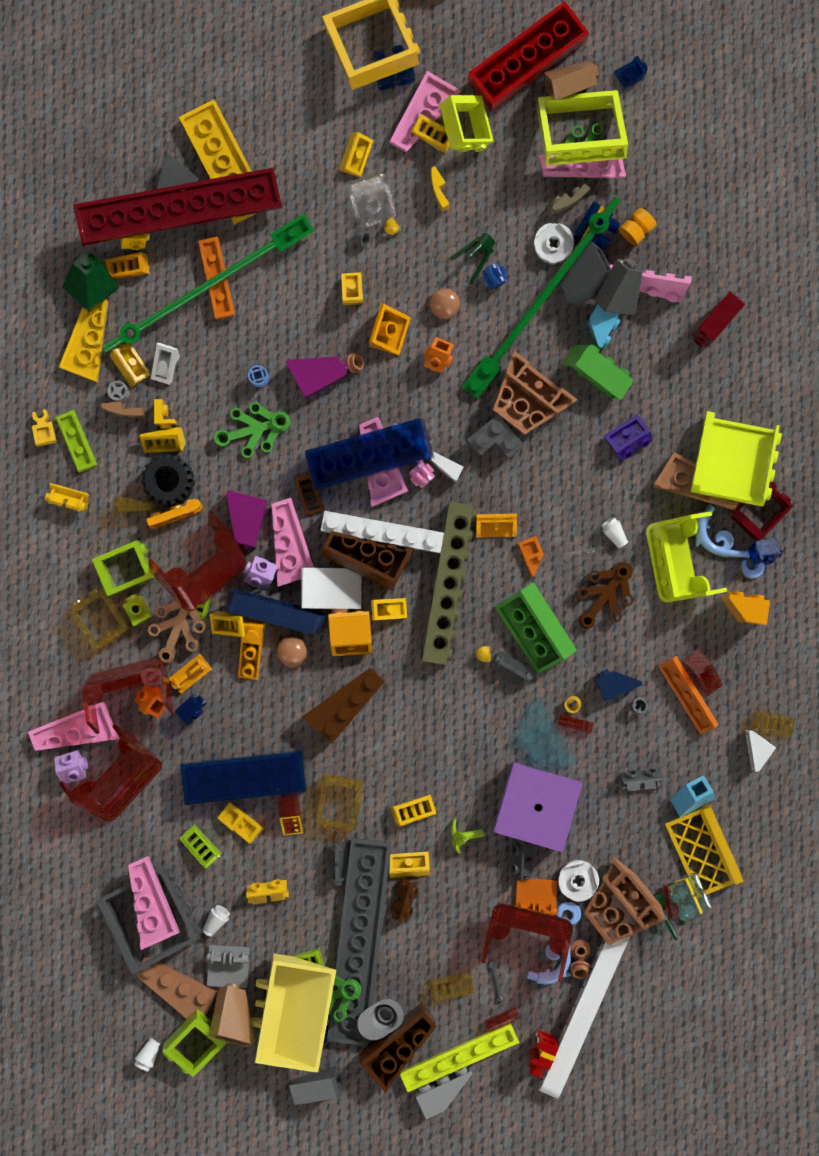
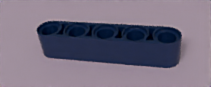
(275, 611)

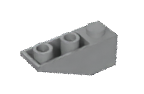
(438, 1095)

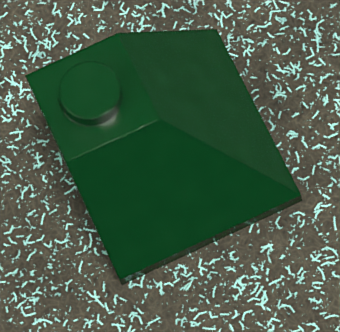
(89, 282)

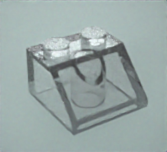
(371, 200)

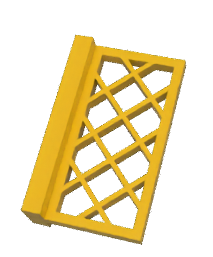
(719, 842)

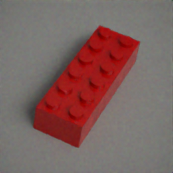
(528, 56)

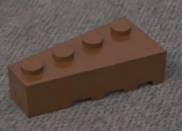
(367, 558)
(341, 707)
(390, 1054)

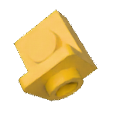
(160, 413)

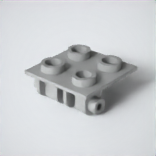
(228, 965)

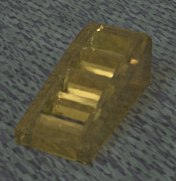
(126, 505)
(757, 720)
(451, 994)

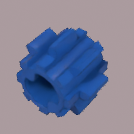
(494, 276)

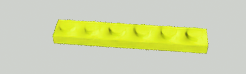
(459, 1057)

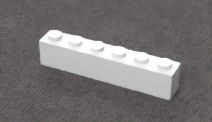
(383, 532)

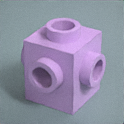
(259, 573)
(71, 767)

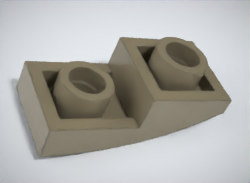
(565, 202)

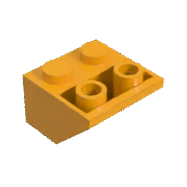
(747, 609)
(350, 633)

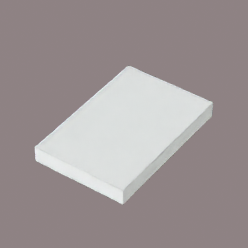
(330, 588)

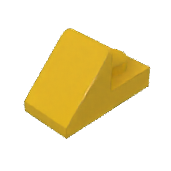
(352, 289)
(389, 609)

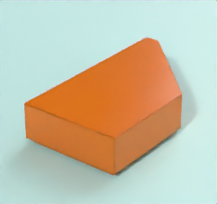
(531, 554)

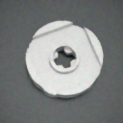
(565, 244)
(587, 887)

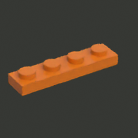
(213, 265)
(688, 695)

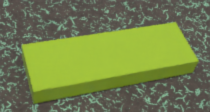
(76, 441)

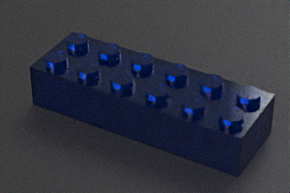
(369, 454)
(244, 777)

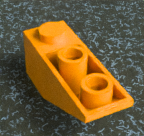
(251, 648)

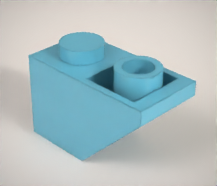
(601, 325)
(692, 796)

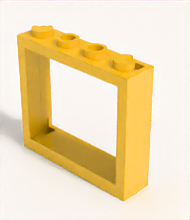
(381, 68)

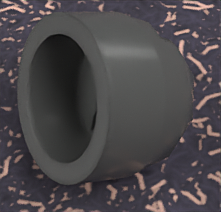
(362, 238)
(643, 707)

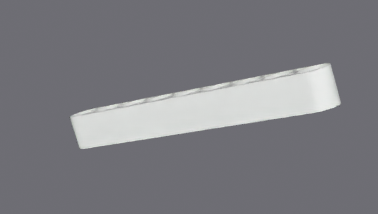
(582, 1016)

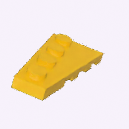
(86, 343)

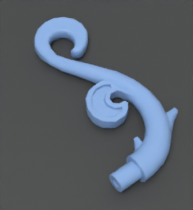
(724, 551)
(551, 977)

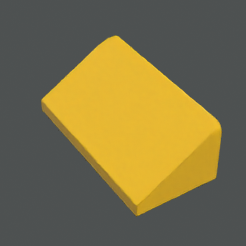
(356, 154)
(130, 364)
(409, 865)

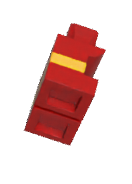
(544, 1053)

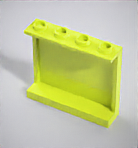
(735, 461)

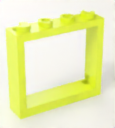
(582, 151)

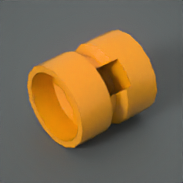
(636, 228)

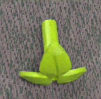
(461, 838)

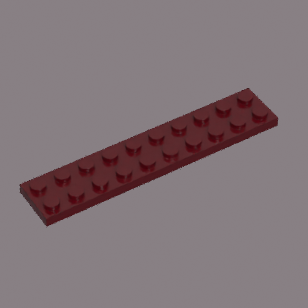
(177, 206)

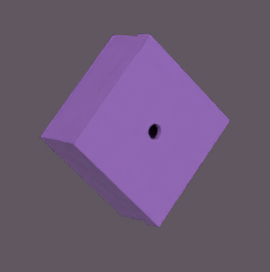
(537, 806)

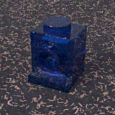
(764, 552)
(191, 709)

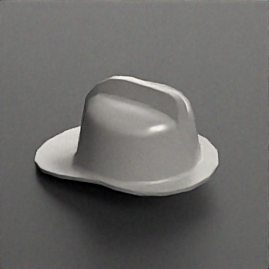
(380, 1019)

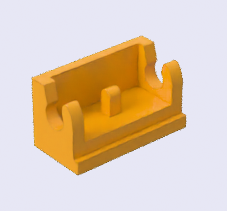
(496, 525)

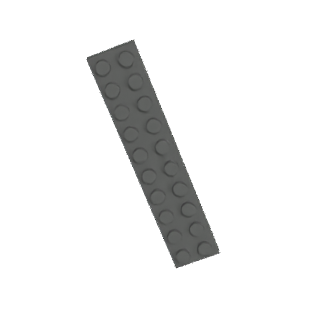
(360, 933)

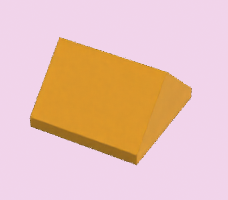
(389, 330)

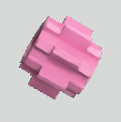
(422, 474)

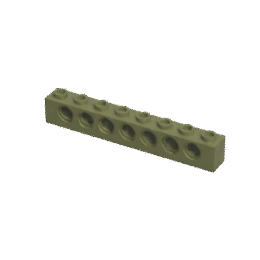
(455, 512)

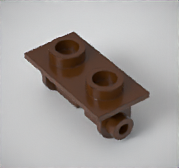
(403, 909)

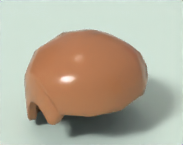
(444, 303)
(292, 651)

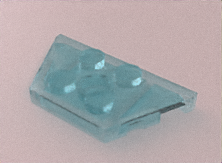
(542, 738)

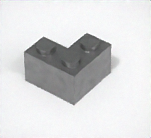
(495, 433)

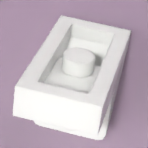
(164, 363)

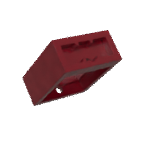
(717, 320)
(749, 527)

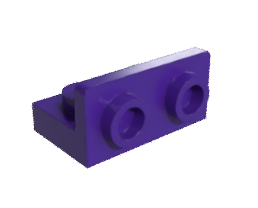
(629, 438)

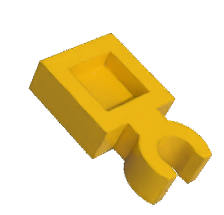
(43, 431)

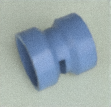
(261, 378)

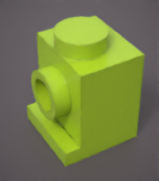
(144, 611)

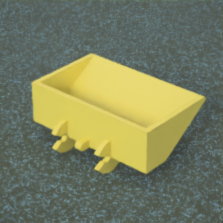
(293, 1013)

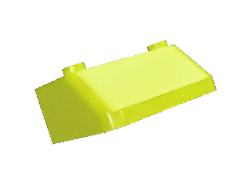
(673, 559)

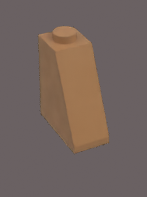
(570, 79)
(232, 1017)

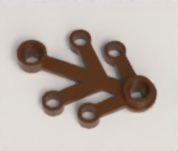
(607, 593)

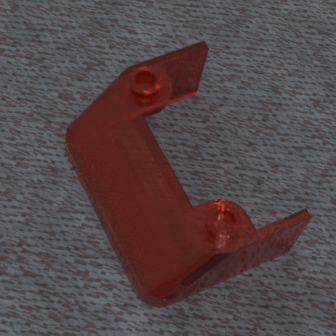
(199, 586)
(149, 671)
(119, 783)
(554, 926)

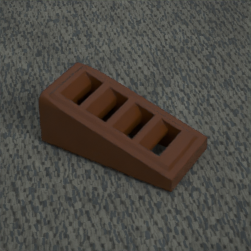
(304, 476)

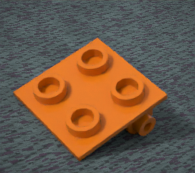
(537, 895)

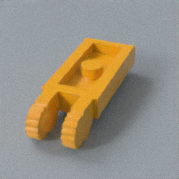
(176, 513)

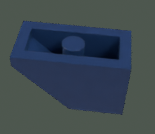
(614, 684)

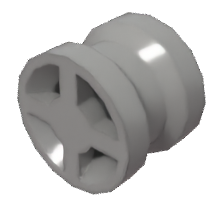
(116, 388)

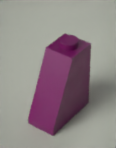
(317, 373)
(246, 517)

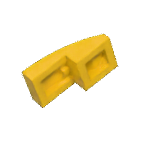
(437, 185)
(240, 822)

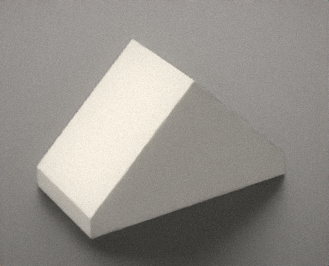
(758, 750)

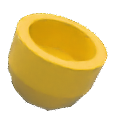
(391, 226)
(484, 654)
(576, 707)

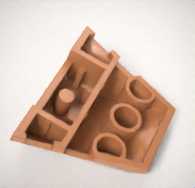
(528, 396)
(622, 905)

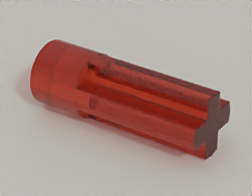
(575, 723)
(672, 908)
(502, 1019)

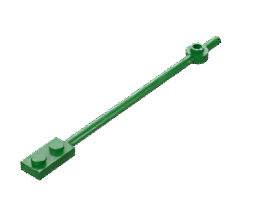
(281, 238)
(488, 366)

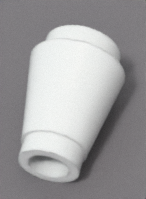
(614, 531)
(216, 919)
(147, 1056)

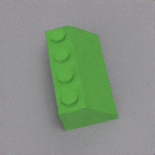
(535, 628)

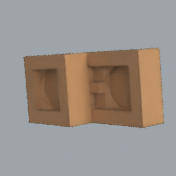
(118, 408)

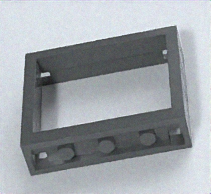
(120, 935)

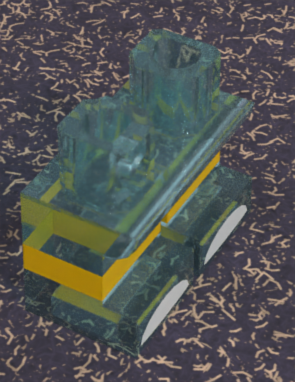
(689, 898)

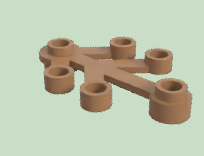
(178, 623)

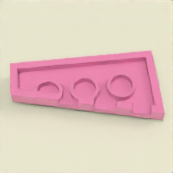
(425, 102)
(595, 169)
(664, 286)
(387, 484)
(289, 543)
(73, 730)
(150, 904)

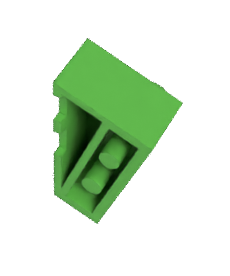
(599, 370)

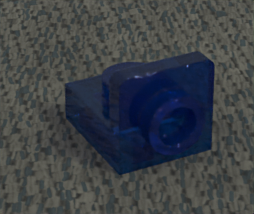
(631, 72)

